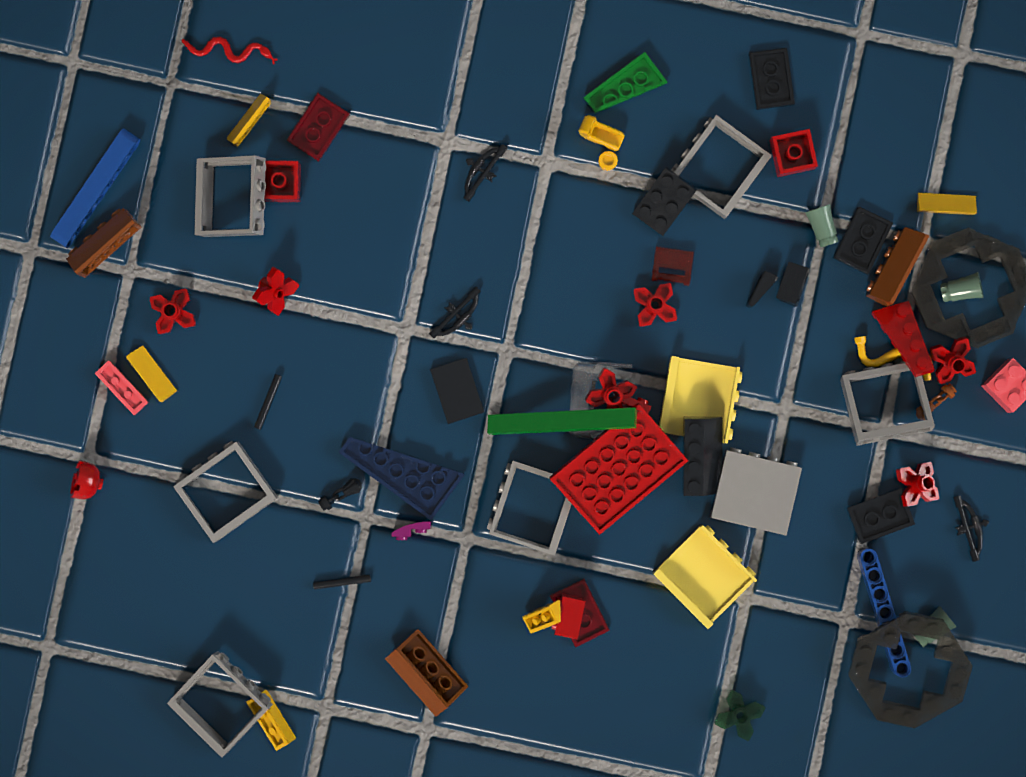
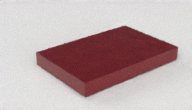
(318, 127)
(592, 619)

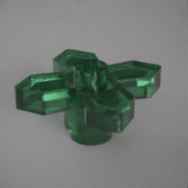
(750, 711)

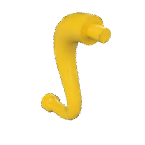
(885, 358)

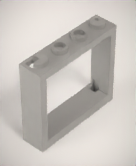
(740, 138)
(204, 195)
(890, 432)
(200, 469)
(498, 507)
(198, 724)

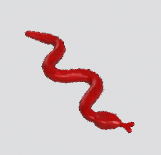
(228, 51)

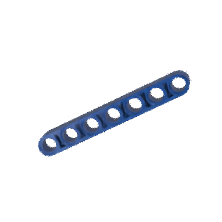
(95, 188)
(878, 604)

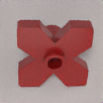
(274, 289)
(664, 311)
(166, 321)
(953, 360)
(608, 383)
(918, 484)

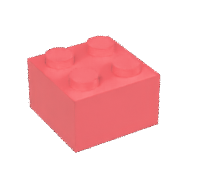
(1007, 385)

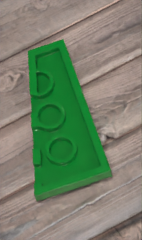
(631, 81)

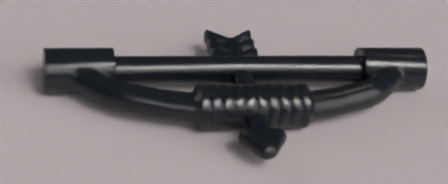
(469, 193)
(454, 312)
(965, 528)

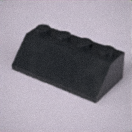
(704, 453)

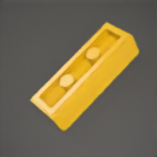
(249, 120)
(946, 203)
(151, 373)
(543, 617)
(273, 724)

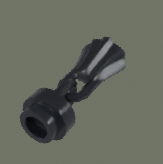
(353, 486)

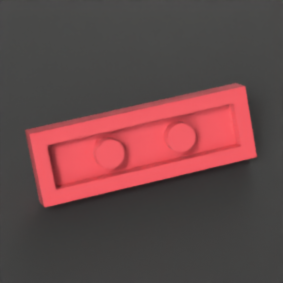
(121, 387)

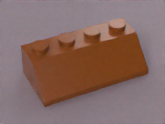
(103, 243)
(897, 266)
(426, 672)

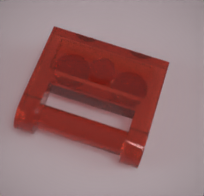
(673, 260)

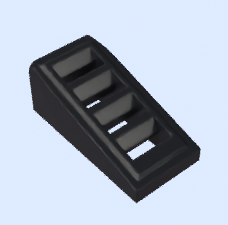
(763, 285)

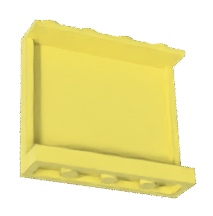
(699, 391)
(705, 575)

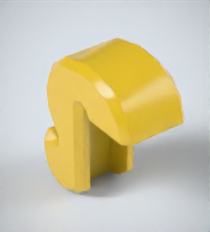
(601, 133)

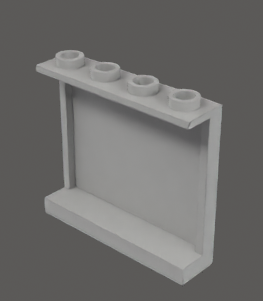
(756, 491)

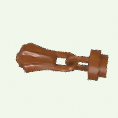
(950, 392)

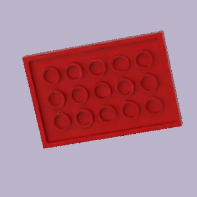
(618, 470)

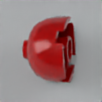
(85, 481)

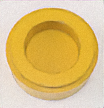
(608, 160)

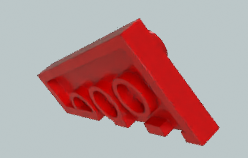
(902, 329)

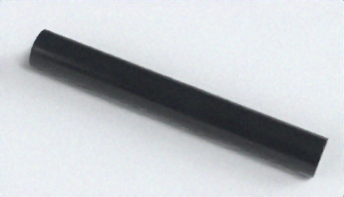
(268, 401)
(342, 581)

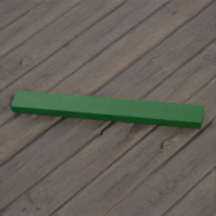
(562, 421)

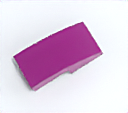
(406, 531)

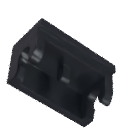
(793, 284)

